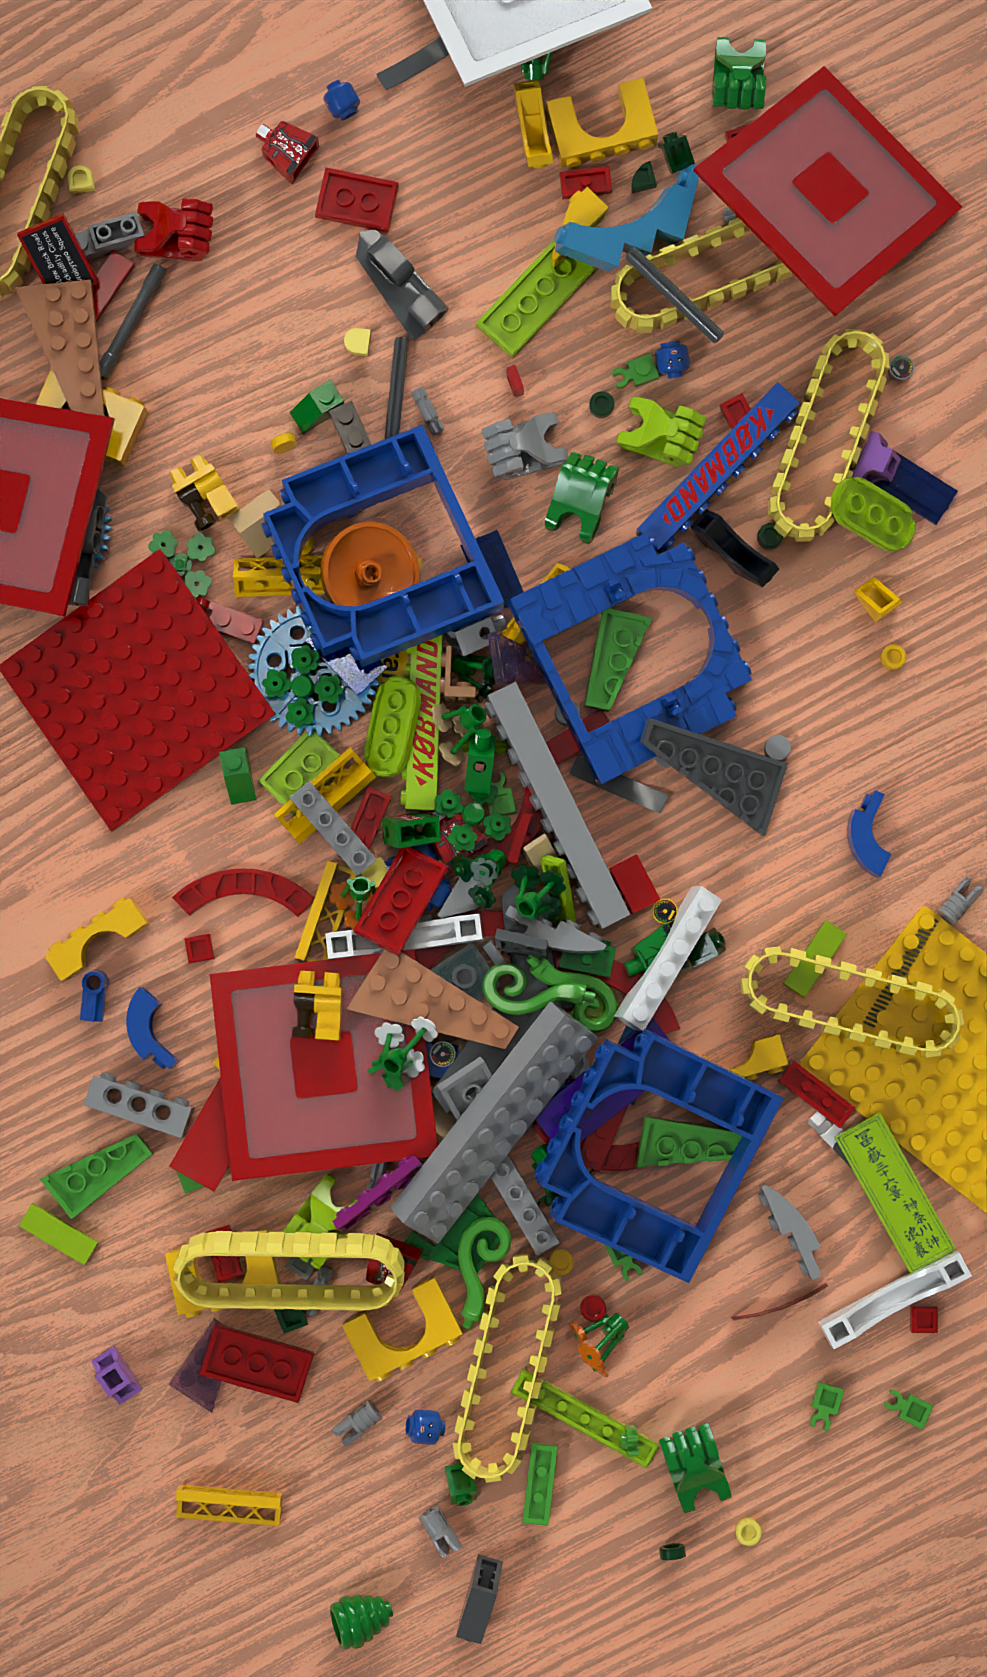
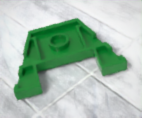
(447, 1249)

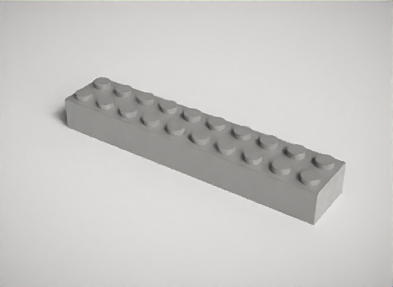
(556, 805)
(493, 1123)

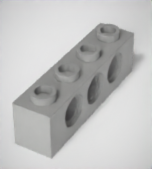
(333, 828)
(99, 1099)
(524, 1206)

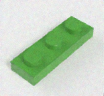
(539, 1484)

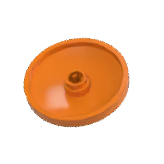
(367, 564)

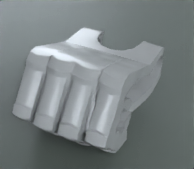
(522, 447)

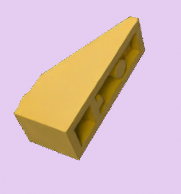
(584, 210)

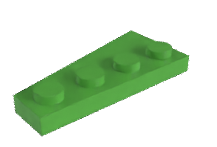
(613, 654)
(89, 1178)

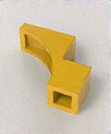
(532, 124)

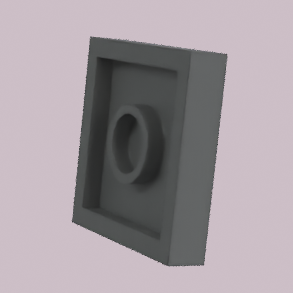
(521, 944)

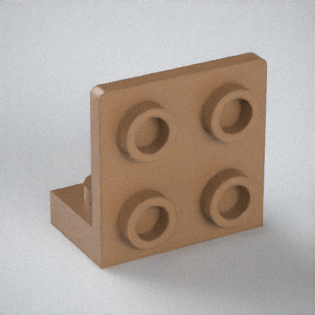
(462, 691)

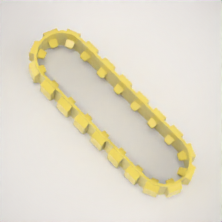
(56, 168)
(714, 298)
(871, 346)
(954, 1015)
(286, 1295)
(461, 1448)

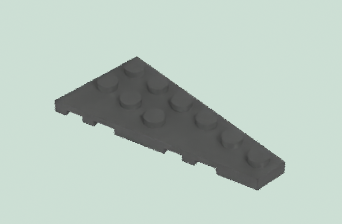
(729, 774)
(493, 1055)

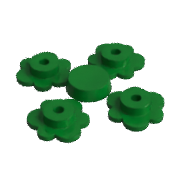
(182, 562)
(302, 686)
(473, 815)

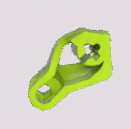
(664, 434)
(317, 1215)

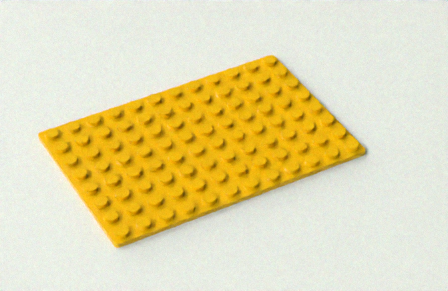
(927, 1102)

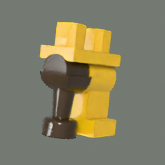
(200, 486)
(323, 1000)

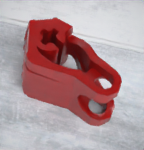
(176, 231)

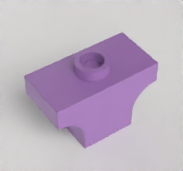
(876, 460)
(115, 1375)

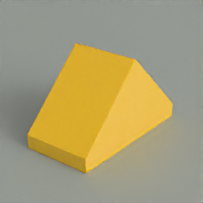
(877, 599)

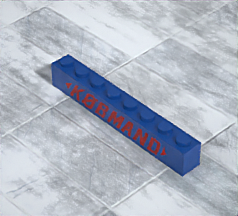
(719, 466)

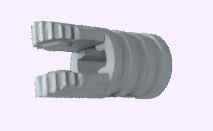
(957, 904)
(360, 1419)
(437, 1527)

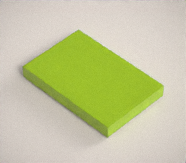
(297, 766)

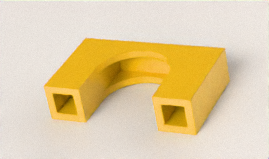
(577, 146)
(128, 417)
(259, 1271)
(381, 1358)

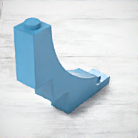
(664, 221)

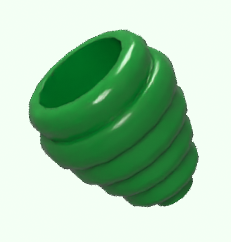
(359, 1619)

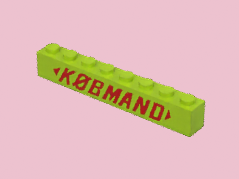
(422, 767)

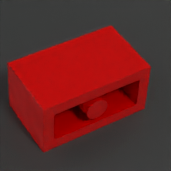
(634, 884)

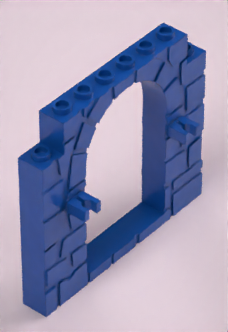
(602, 585)
(406, 616)
(621, 1218)

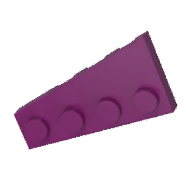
(379, 1195)

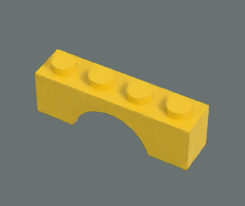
(70, 957)
(765, 1055)

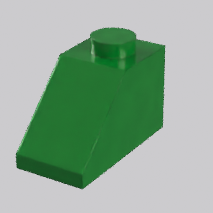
(315, 406)
(238, 775)

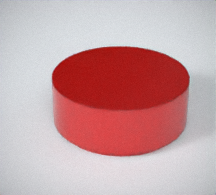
(593, 1308)

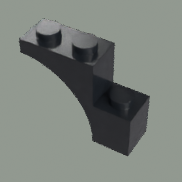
(738, 554)

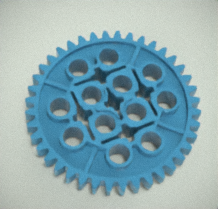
(279, 643)

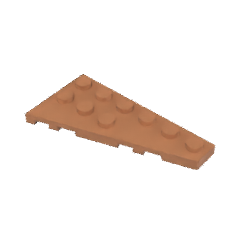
(68, 334)
(404, 990)

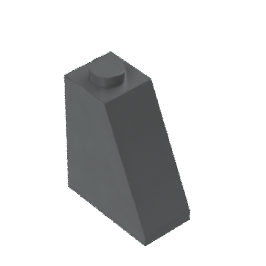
(479, 1599)

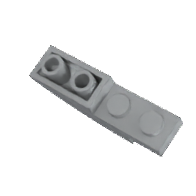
(109, 236)
(563, 939)
(788, 1220)

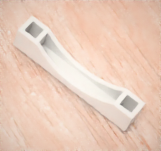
(686, 930)
(425, 935)
(864, 1313)

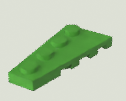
(674, 1142)

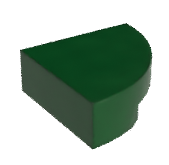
(643, 178)

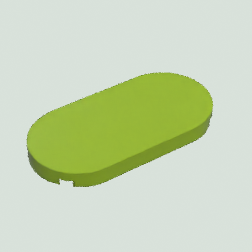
(872, 514)
(392, 726)

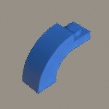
(860, 836)
(140, 1029)

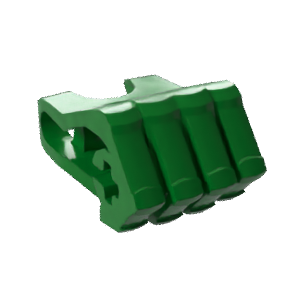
(739, 76)
(582, 493)
(694, 1465)

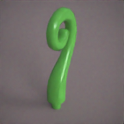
(551, 976)
(564, 992)
(475, 1299)

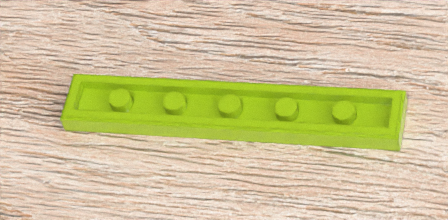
(584, 1418)

